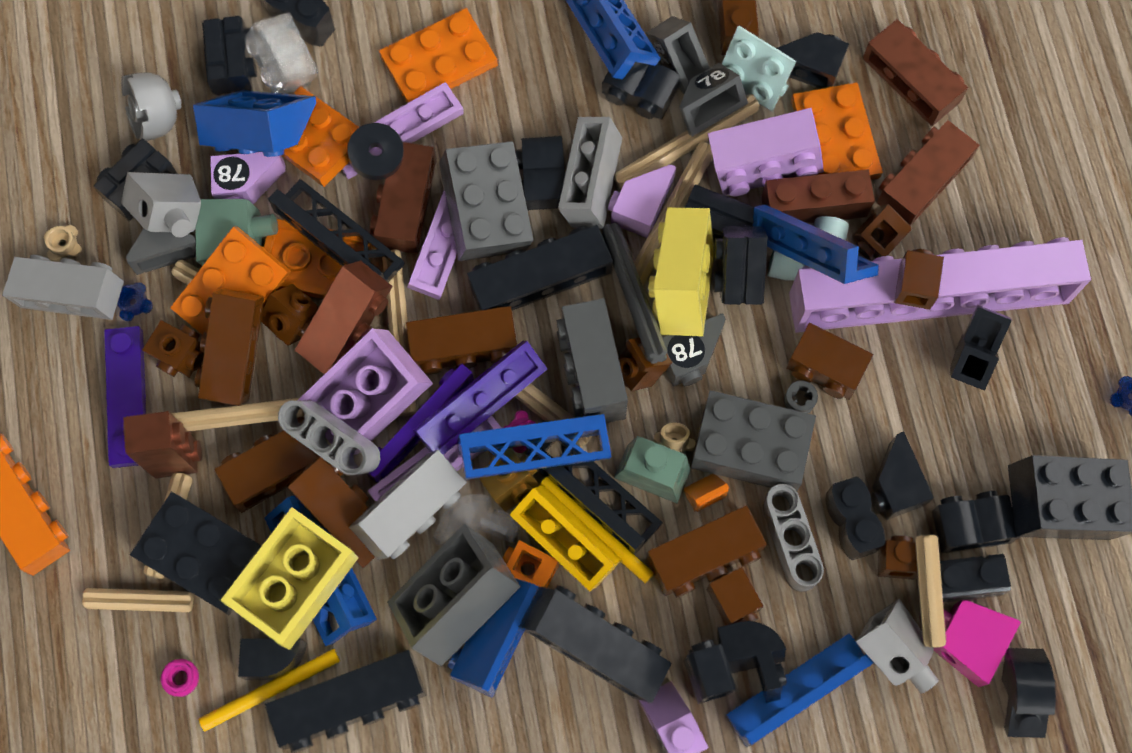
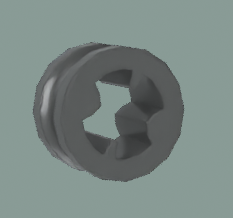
(809, 391)

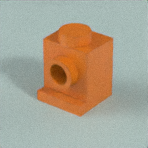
(522, 554)

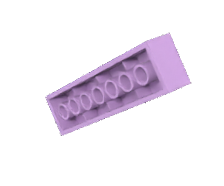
(987, 277)

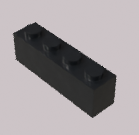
(541, 270)
(595, 644)
(346, 700)

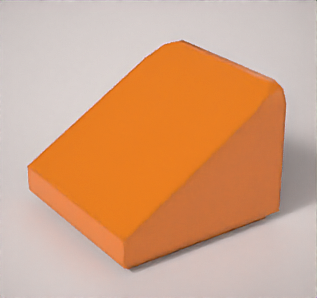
(706, 492)

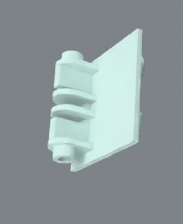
(760, 67)

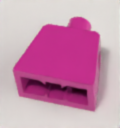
(976, 640)

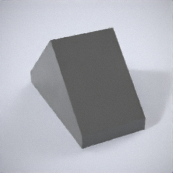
(159, 250)

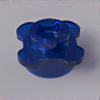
(142, 304)
(1121, 398)

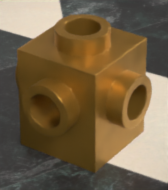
(511, 487)

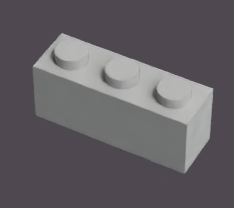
(590, 172)
(63, 287)
(409, 506)

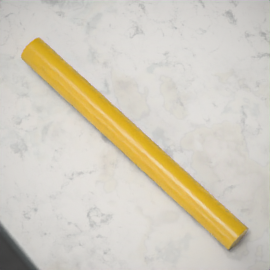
(633, 563)
(269, 690)

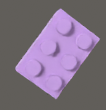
(766, 151)
(370, 385)

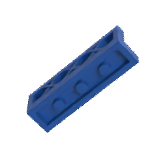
(614, 34)
(813, 246)
(527, 436)
(346, 602)
(803, 688)

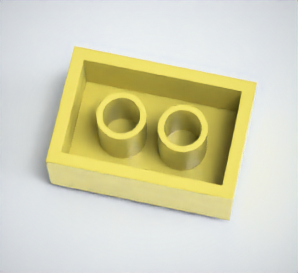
(683, 271)
(290, 578)

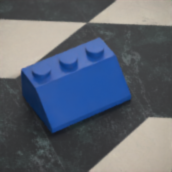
(253, 121)
(493, 644)

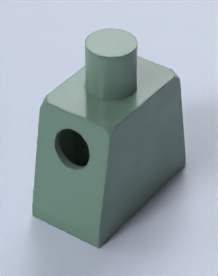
(221, 215)
(654, 469)

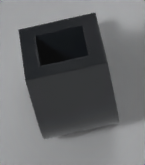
(978, 348)
(759, 647)
(268, 659)
(1030, 690)

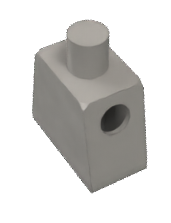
(162, 202)
(897, 647)

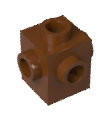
(288, 313)
(175, 349)

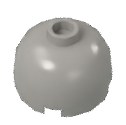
(150, 105)

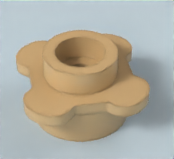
(55, 236)
(675, 437)

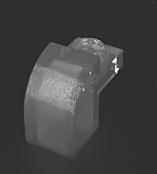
(474, 512)

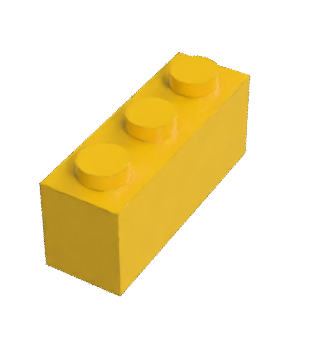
(565, 537)

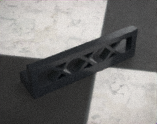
(331, 241)
(594, 506)

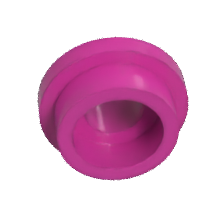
(171, 670)

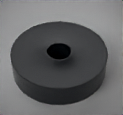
(378, 136)

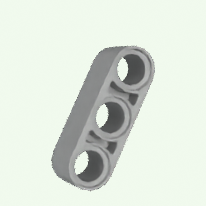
(313, 432)
(795, 520)

